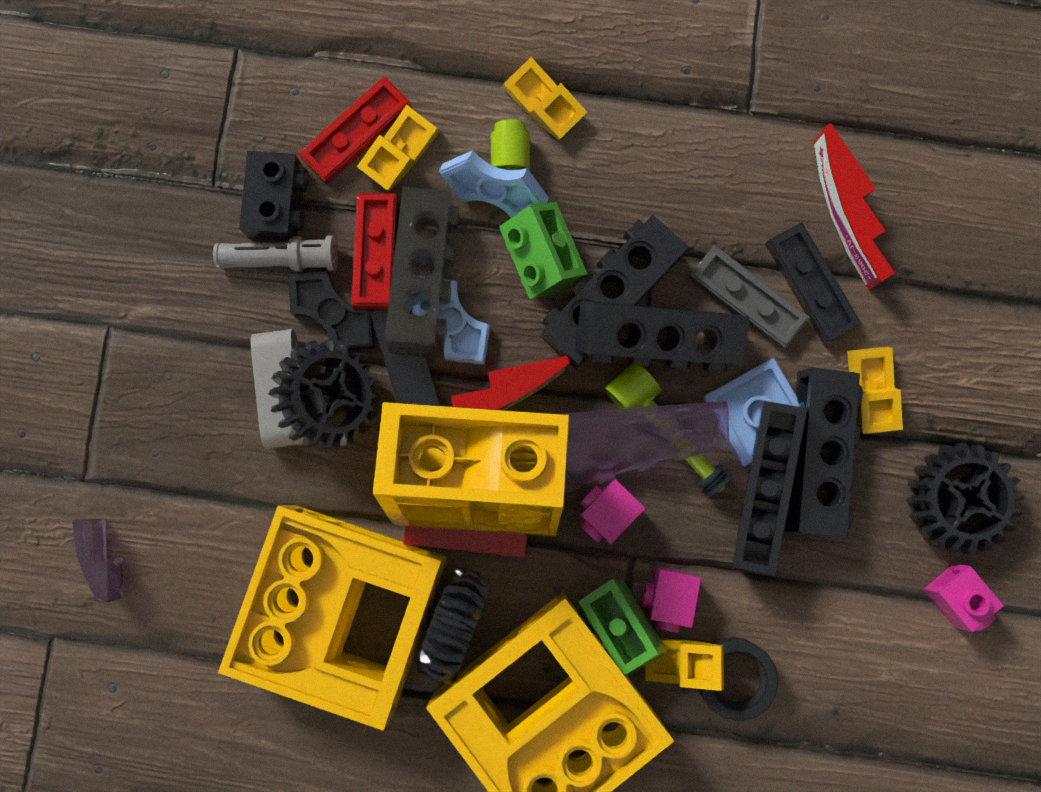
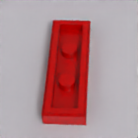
(354, 130)
(374, 250)
(467, 540)

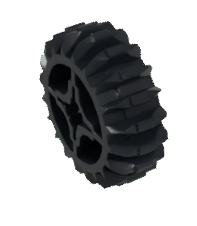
(339, 371)
(984, 475)
(453, 625)

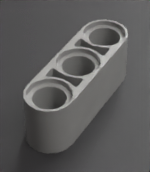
(266, 353)

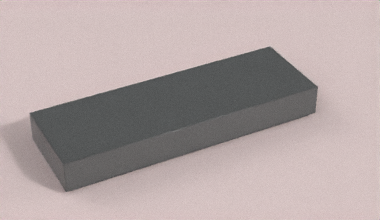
(749, 296)

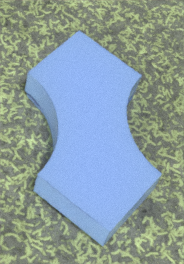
(477, 180)
(466, 337)

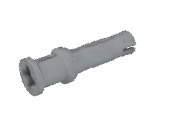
(293, 254)

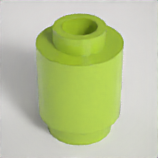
(510, 145)

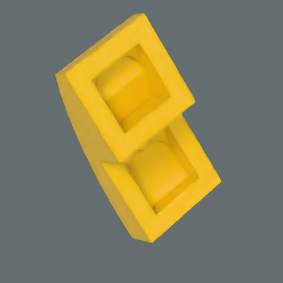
(543, 100)
(399, 149)
(881, 400)
(689, 664)

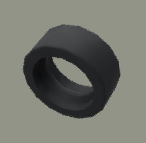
(767, 687)

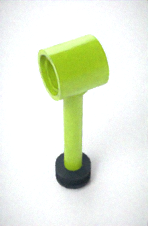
(637, 389)

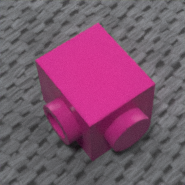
(609, 511)
(964, 598)
(671, 599)

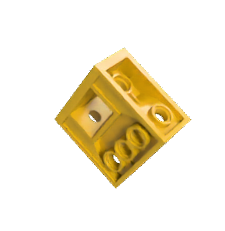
(471, 468)
(314, 632)
(564, 720)

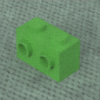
(542, 250)
(621, 626)

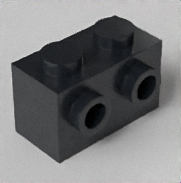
(272, 196)

